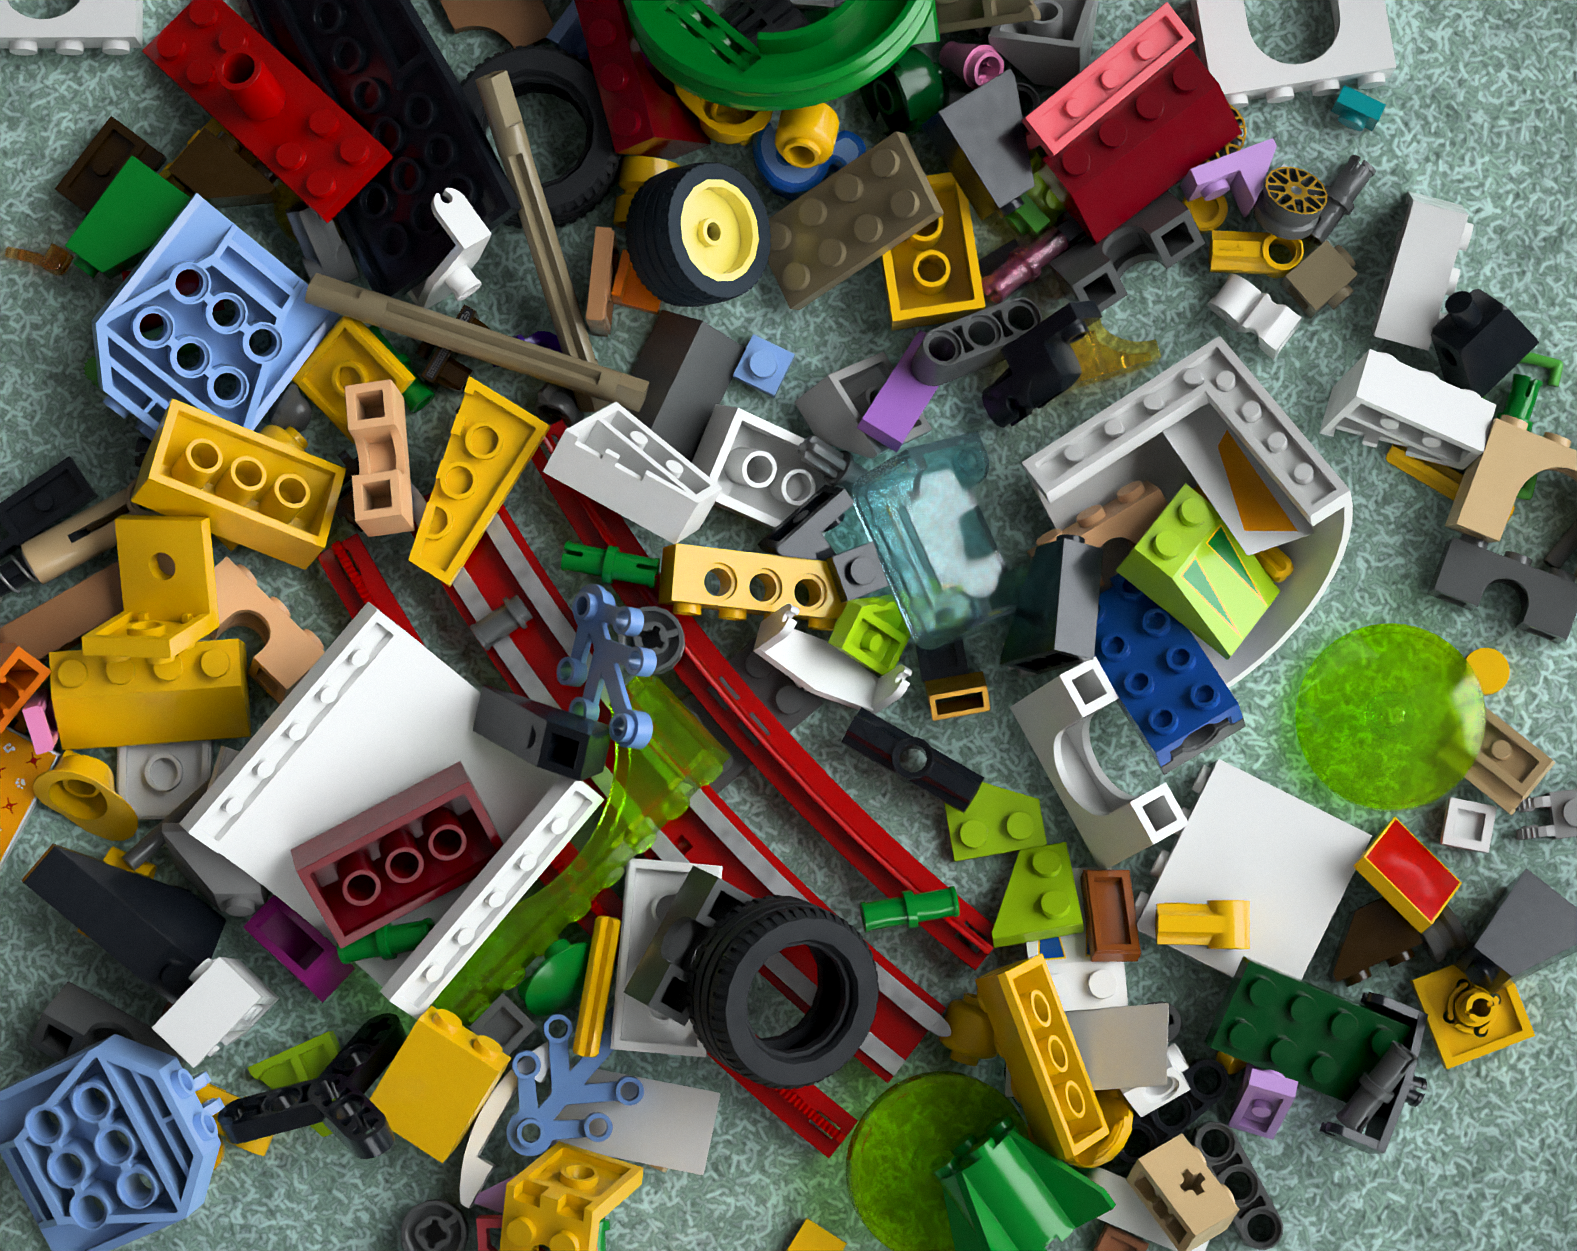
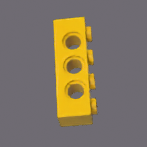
(684, 587)

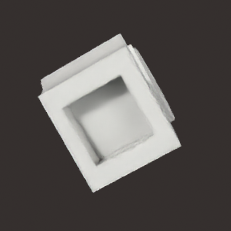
(1252, 311)

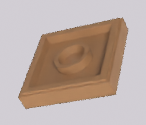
(602, 278)

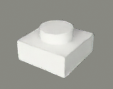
(1468, 825)

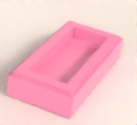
(41, 721)

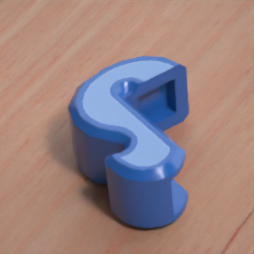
(793, 181)

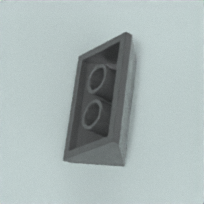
(687, 376)

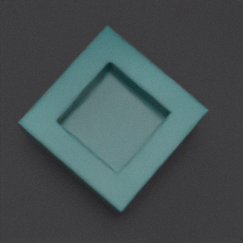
(1357, 109)

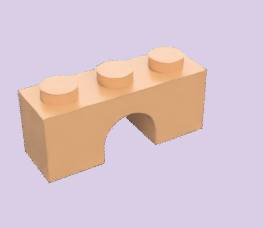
(384, 484)
(1124, 517)
(287, 648)

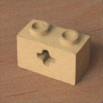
(1182, 1193)

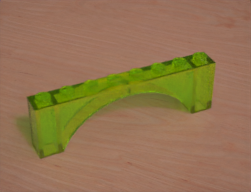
(644, 795)

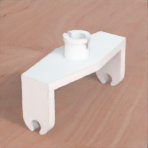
(455, 271)
(824, 668)

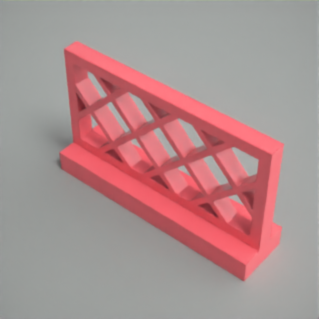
(1107, 80)

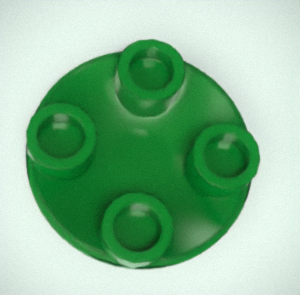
(557, 980)

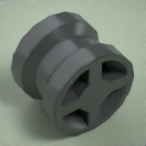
(1443, 936)

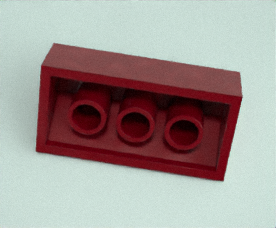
(1141, 147)
(398, 854)

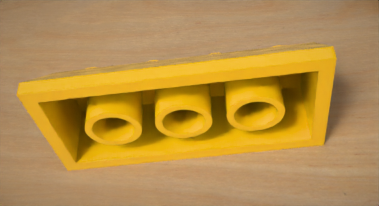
(241, 480)
(145, 704)
(1041, 1057)

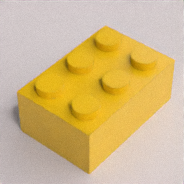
(935, 270)

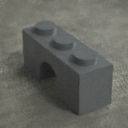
(1157, 233)
(1545, 597)
(665, 966)
(82, 1019)

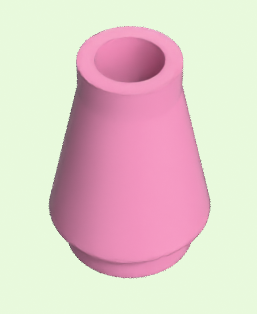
(972, 62)

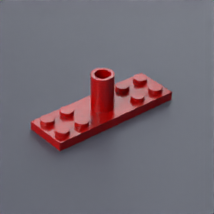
(268, 105)

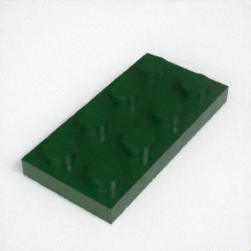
(1301, 1030)

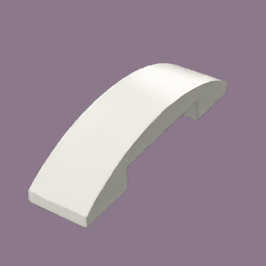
(475, 1168)

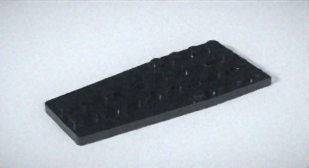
(401, 90)

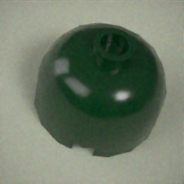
(906, 93)

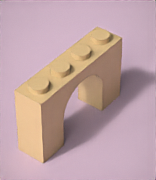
(1500, 472)

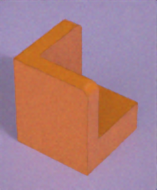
(629, 290)

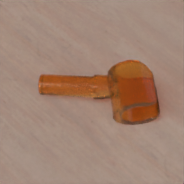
(54, 261)

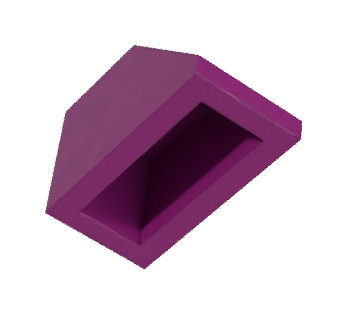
(298, 947)

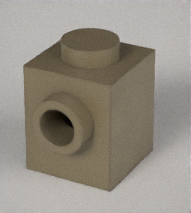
(1321, 279)

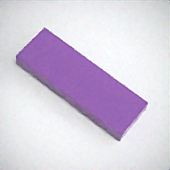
(898, 402)

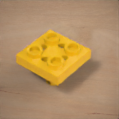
(1456, 1041)

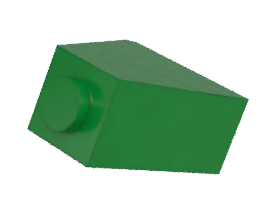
(125, 221)

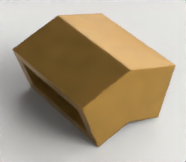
(953, 687)

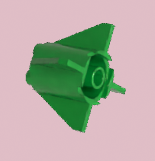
(1013, 1193)

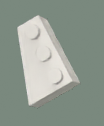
(1421, 270)
(1410, 410)
(633, 473)
(216, 1008)

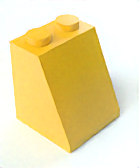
(439, 1082)

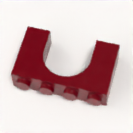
(637, 110)

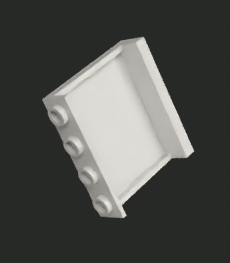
(1260, 849)

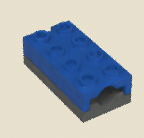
(1161, 677)

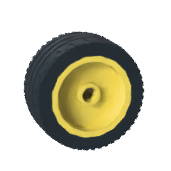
(698, 234)

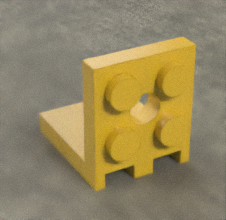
(160, 610)
(564, 1198)

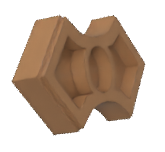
(513, 20)

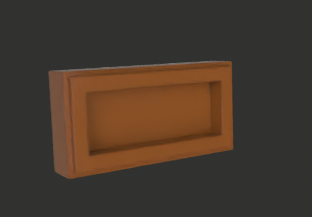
(1110, 916)

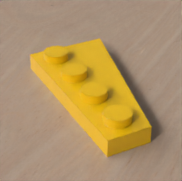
(479, 468)

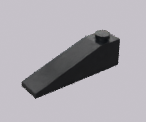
(141, 922)

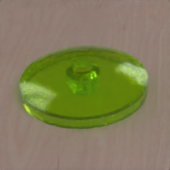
(1390, 717)
(901, 1143)

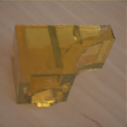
(1108, 356)

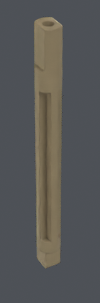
(536, 221)
(476, 341)

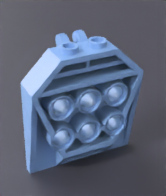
(230, 265)
(150, 1103)

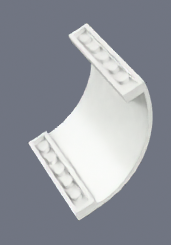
(355, 733)

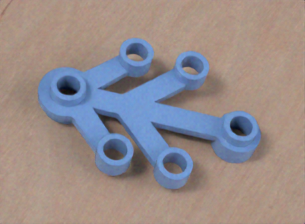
(593, 612)
(567, 1088)

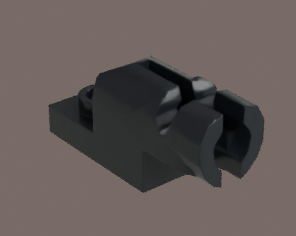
(1039, 364)

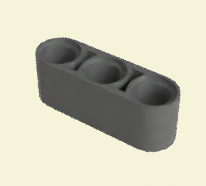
(963, 355)
(1255, 1199)

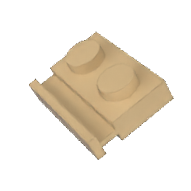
(1507, 765)

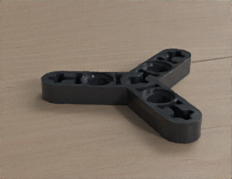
(311, 1101)

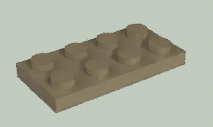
(850, 220)

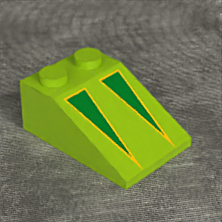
(1200, 573)

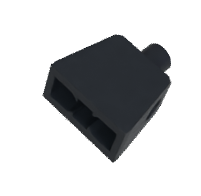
(1479, 341)

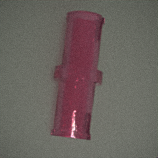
(1024, 264)

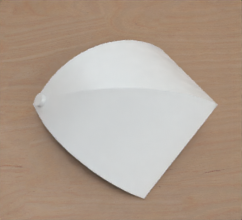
(1129, 446)

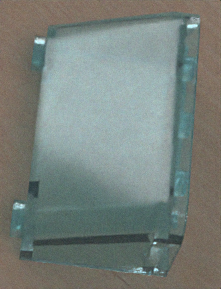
(937, 541)

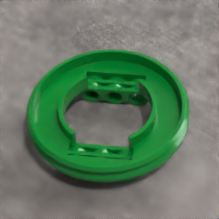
(790, 67)

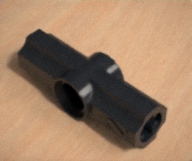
(886, 743)

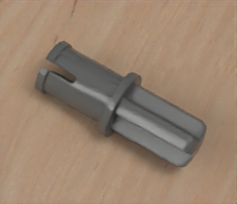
(834, 465)

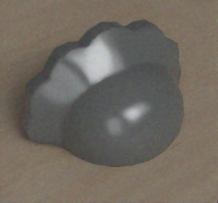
(558, 402)
(291, 410)

